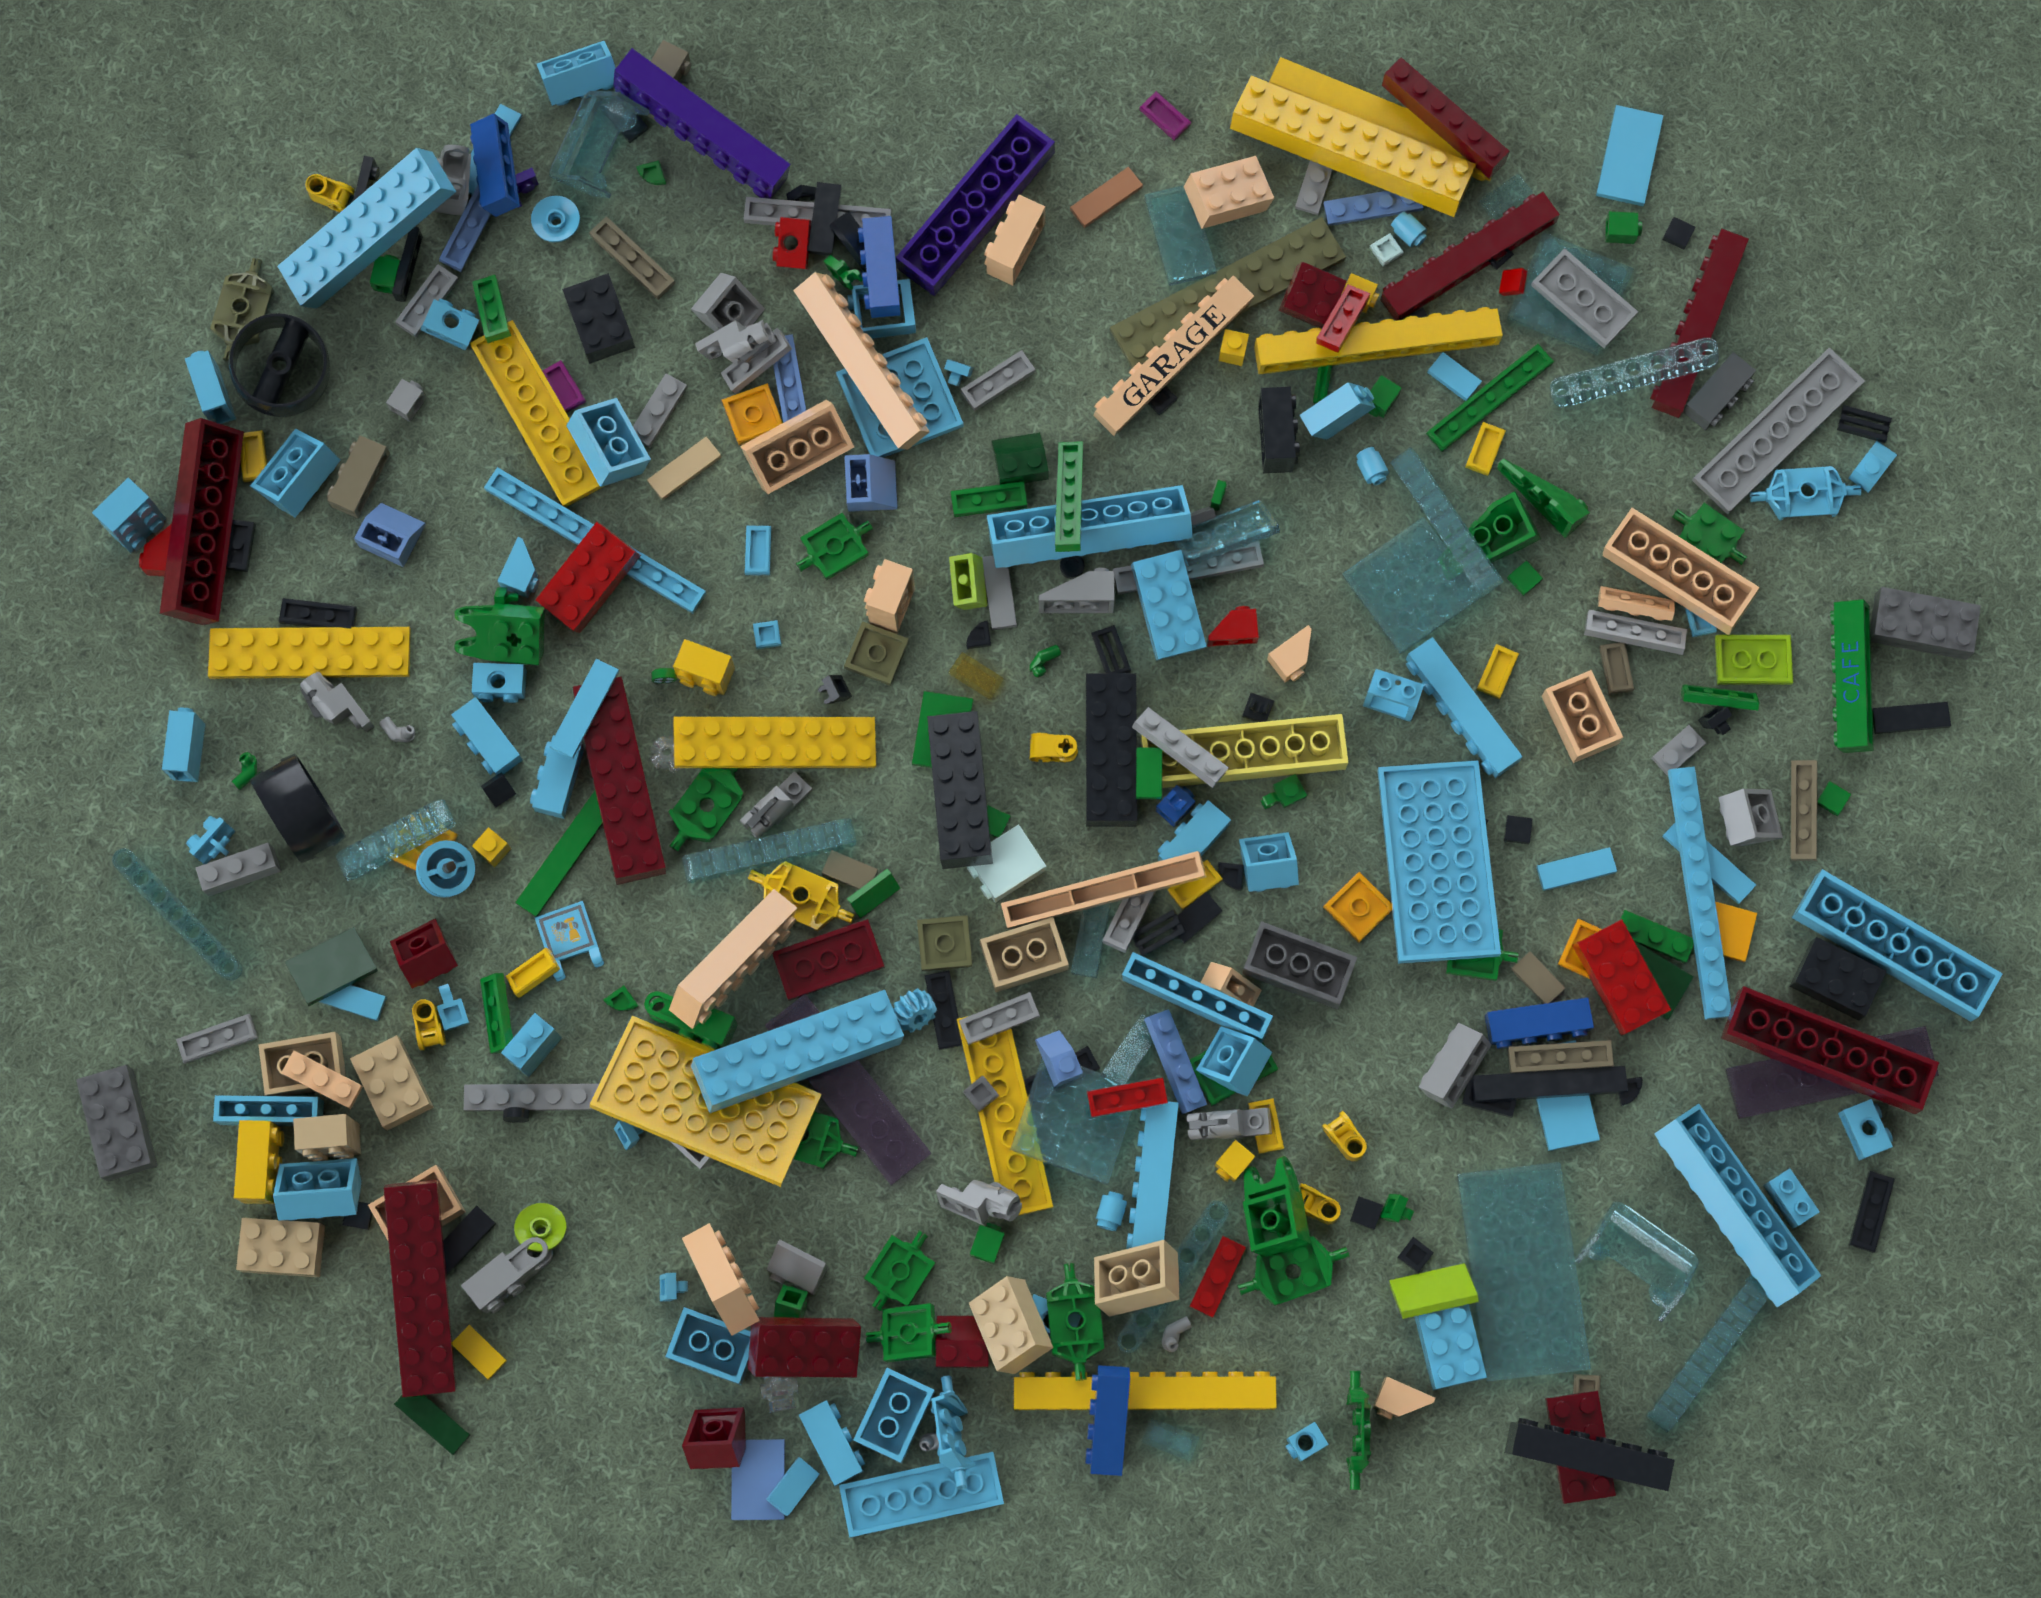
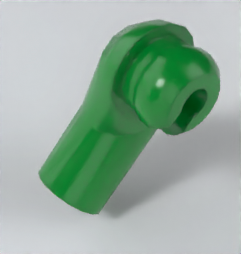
(1041, 658)
(248, 769)

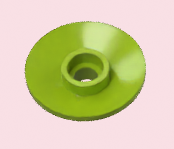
(540, 1216)

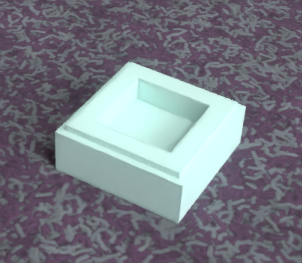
(1386, 250)

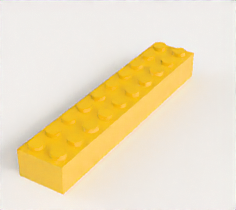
(1352, 146)

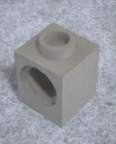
(406, 399)

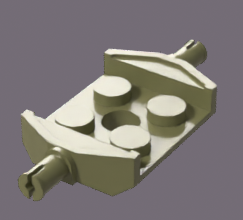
(238, 288)

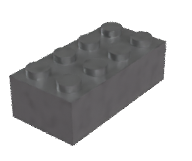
(1924, 623)
(1299, 965)
(116, 1123)

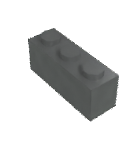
(1720, 392)

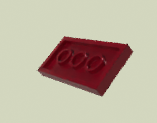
(828, 959)
(1582, 1414)

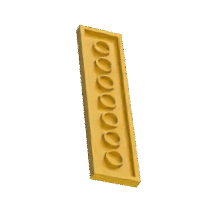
(536, 414)
(304, 651)
(774, 742)
(999, 1064)

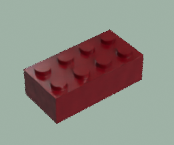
(804, 1347)

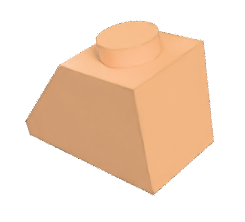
(1291, 656)
(1231, 983)
(1399, 1399)

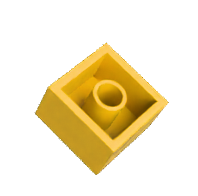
(703, 668)

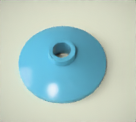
(555, 208)

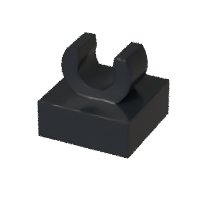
(836, 689)
(1258, 708)
(1716, 720)

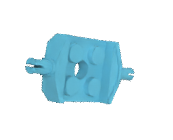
(1788, 501)
(948, 1429)

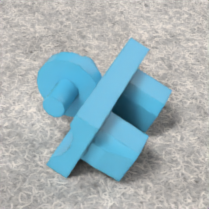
(212, 841)

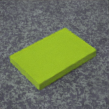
(1753, 660)
(1433, 1291)

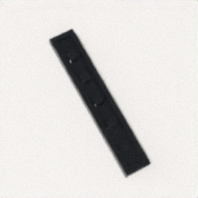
(1549, 1084)

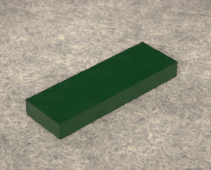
(433, 1421)

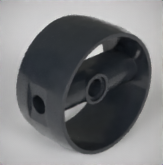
(287, 349)
(297, 808)

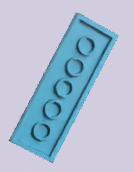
(919, 1496)

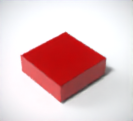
(1513, 282)

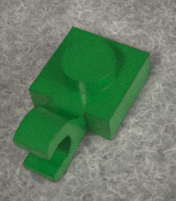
(841, 272)
(1286, 791)

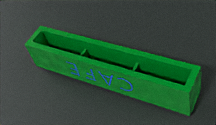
(1853, 676)

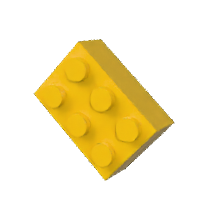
(257, 1161)

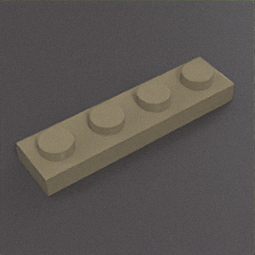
(632, 258)
(1804, 810)
(1560, 1056)

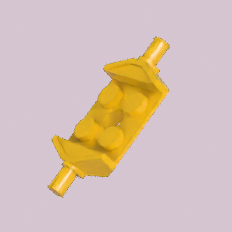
(822, 898)

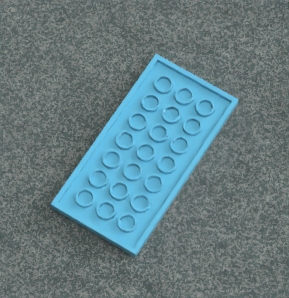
(1438, 862)

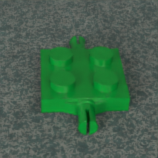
(1711, 533)
(834, 546)
(1481, 968)
(899, 1270)
(908, 1332)

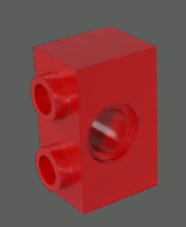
(799, 256)

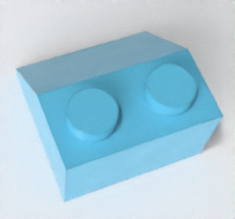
(1269, 862)
(1234, 1060)

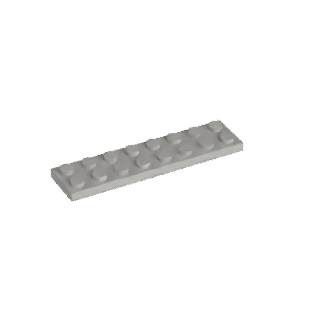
(1778, 430)

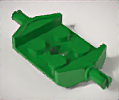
(696, 824)
(823, 1142)
(1314, 1266)
(1070, 1342)
(1361, 1419)

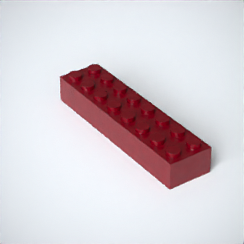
(201, 522)
(622, 790)
(1830, 1050)
(420, 1288)

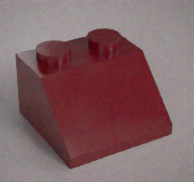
(423, 954)
(962, 1346)
(715, 1438)

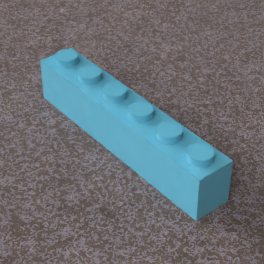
(1463, 708)
(1196, 997)
(1154, 1174)

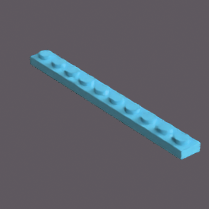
(575, 529)
(1699, 893)

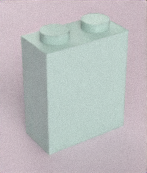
(1012, 867)

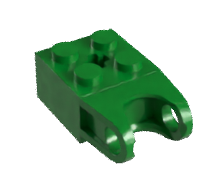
(496, 632)
(713, 1033)
(1274, 1210)

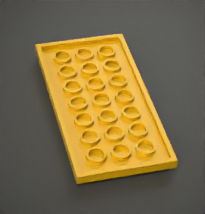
(657, 1091)

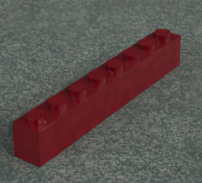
(1469, 256)
(1702, 314)

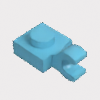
(452, 1011)

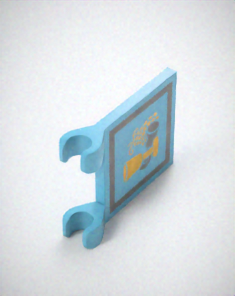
(568, 934)

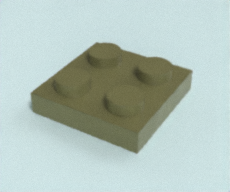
(876, 653)
(944, 943)

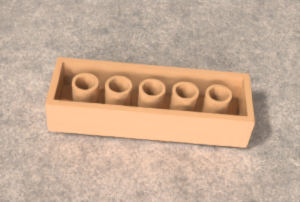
(1680, 571)
(733, 959)

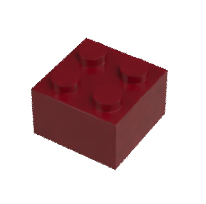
(1312, 294)

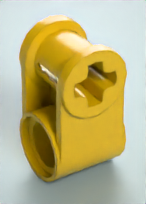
(333, 195)
(1050, 748)
(428, 1027)
(1345, 1135)
(1316, 1202)

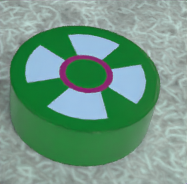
(663, 675)

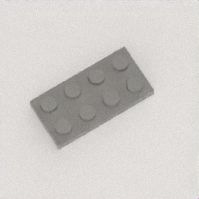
(1584, 298)

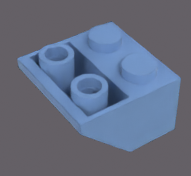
(870, 483)
(389, 534)

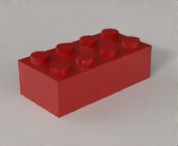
(588, 577)
(1621, 977)

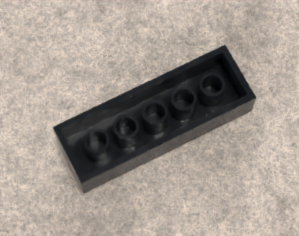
(1111, 750)
(959, 790)
(1590, 1456)

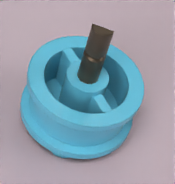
(445, 869)

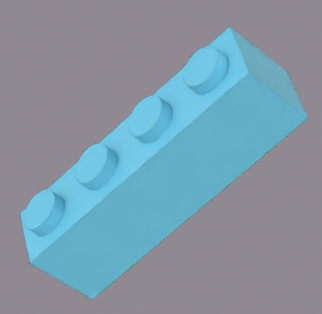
(277, 1109)

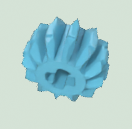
(914, 1010)

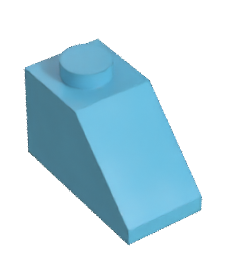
(1872, 466)
(519, 572)

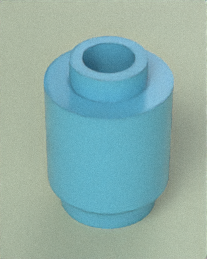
(1409, 229)
(1372, 466)
(1111, 1211)

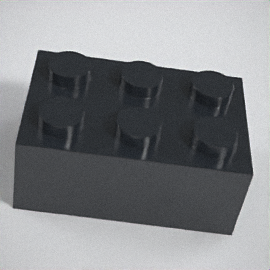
(598, 318)
(1278, 429)
(1838, 978)

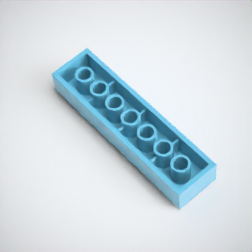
(366, 228)
(1105, 526)
(1897, 945)
(797, 1051)
(1737, 1205)

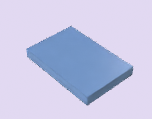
(755, 1480)

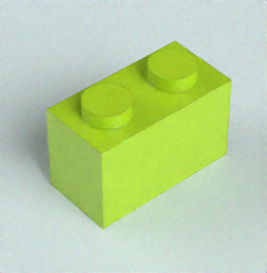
(968, 581)

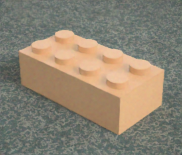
(797, 446)
(722, 1278)

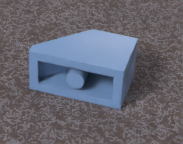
(1059, 1058)

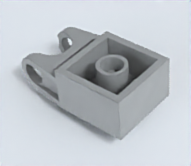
(456, 165)
(506, 1276)

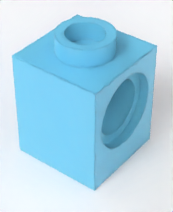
(1316, 1437)

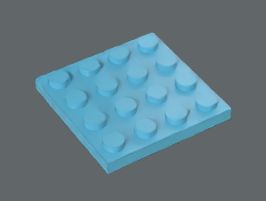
(922, 381)

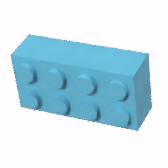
(1168, 605)

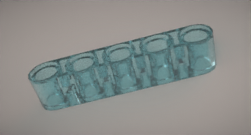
(395, 839)

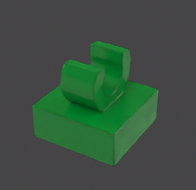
(501, 596)
(1395, 1209)

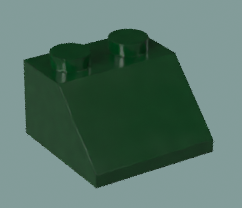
(1020, 459)

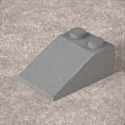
(1084, 594)

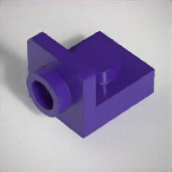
(526, 182)

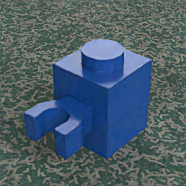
(1176, 805)

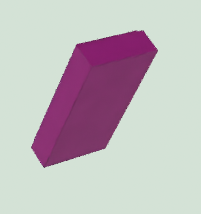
(1165, 116)
(564, 386)

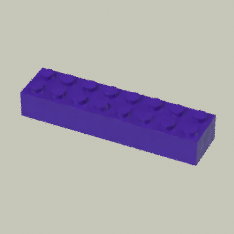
(701, 125)
(975, 205)

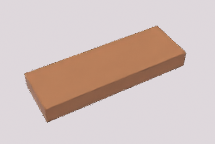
(1106, 197)

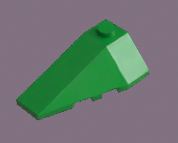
(1555, 504)
(1504, 528)

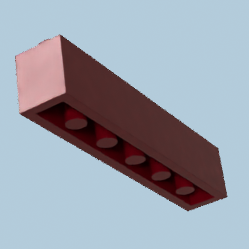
(1445, 117)

